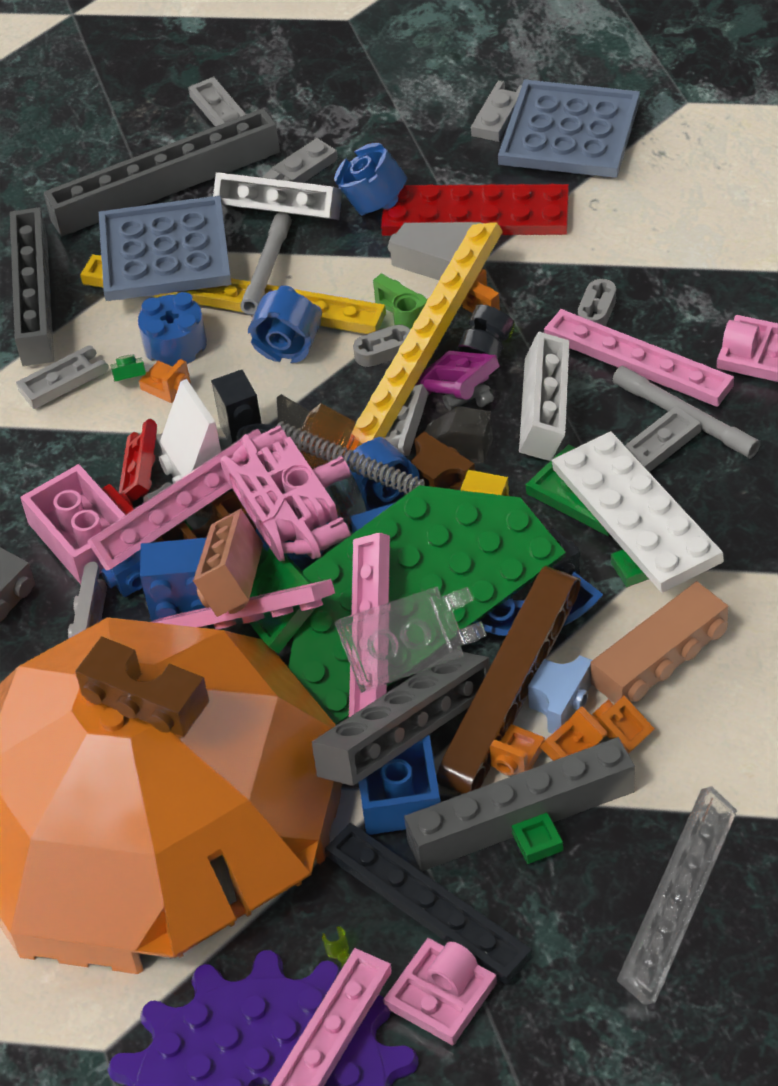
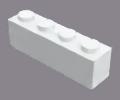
(278, 195)
(544, 396)

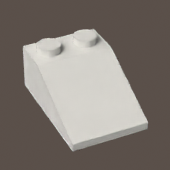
(189, 434)

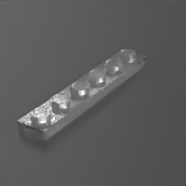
(677, 896)

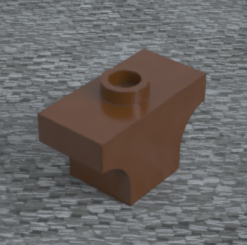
(440, 464)

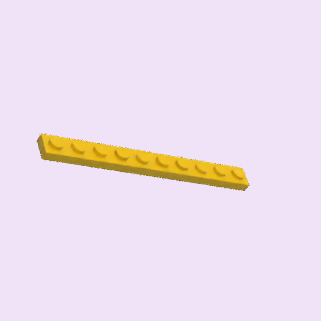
(336, 311)
(426, 333)

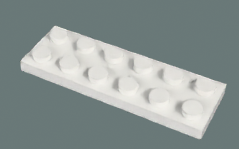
(637, 512)

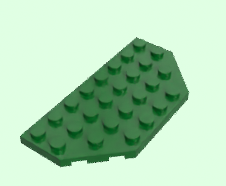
(435, 541)

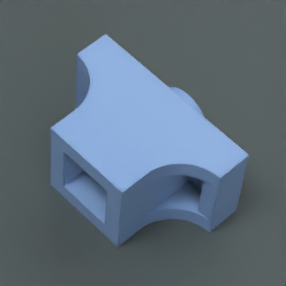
(560, 690)

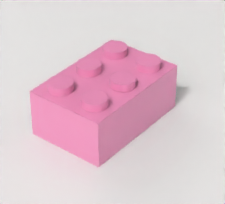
(68, 514)

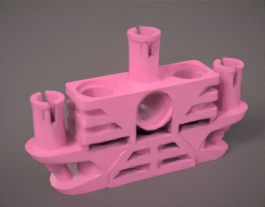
(286, 494)

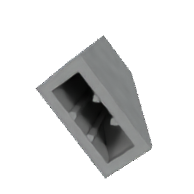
(427, 246)

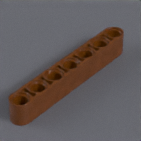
(508, 679)

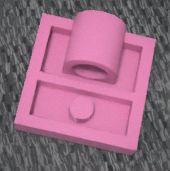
(750, 348)
(441, 989)

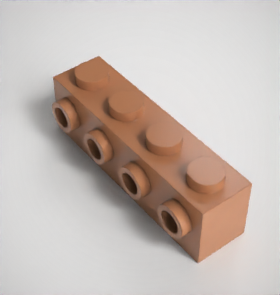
(228, 564)
(660, 644)

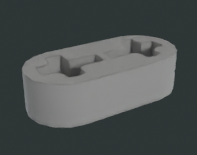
(602, 306)
(381, 344)

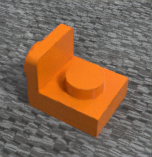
(481, 294)
(164, 379)
(624, 722)

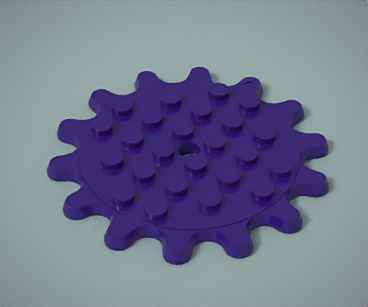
(247, 1030)

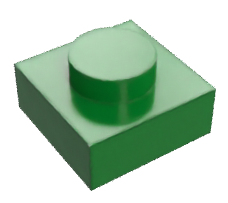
(127, 367)
(627, 569)
(537, 838)

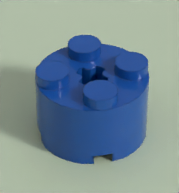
(371, 179)
(284, 325)
(172, 328)
(372, 492)

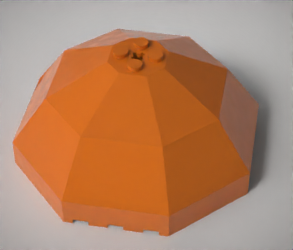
(120, 822)

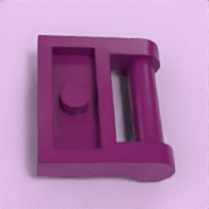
(461, 371)

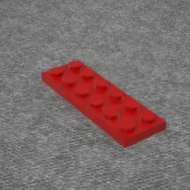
(516, 208)

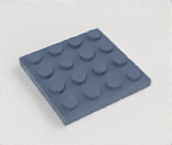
(569, 128)
(163, 248)

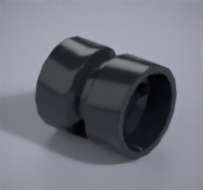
(487, 331)

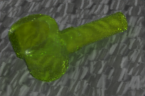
(338, 948)

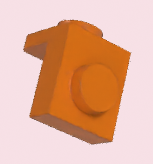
(574, 735)
(516, 751)

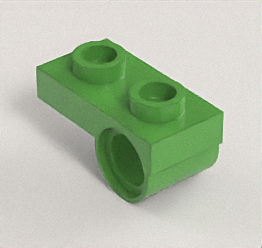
(399, 300)

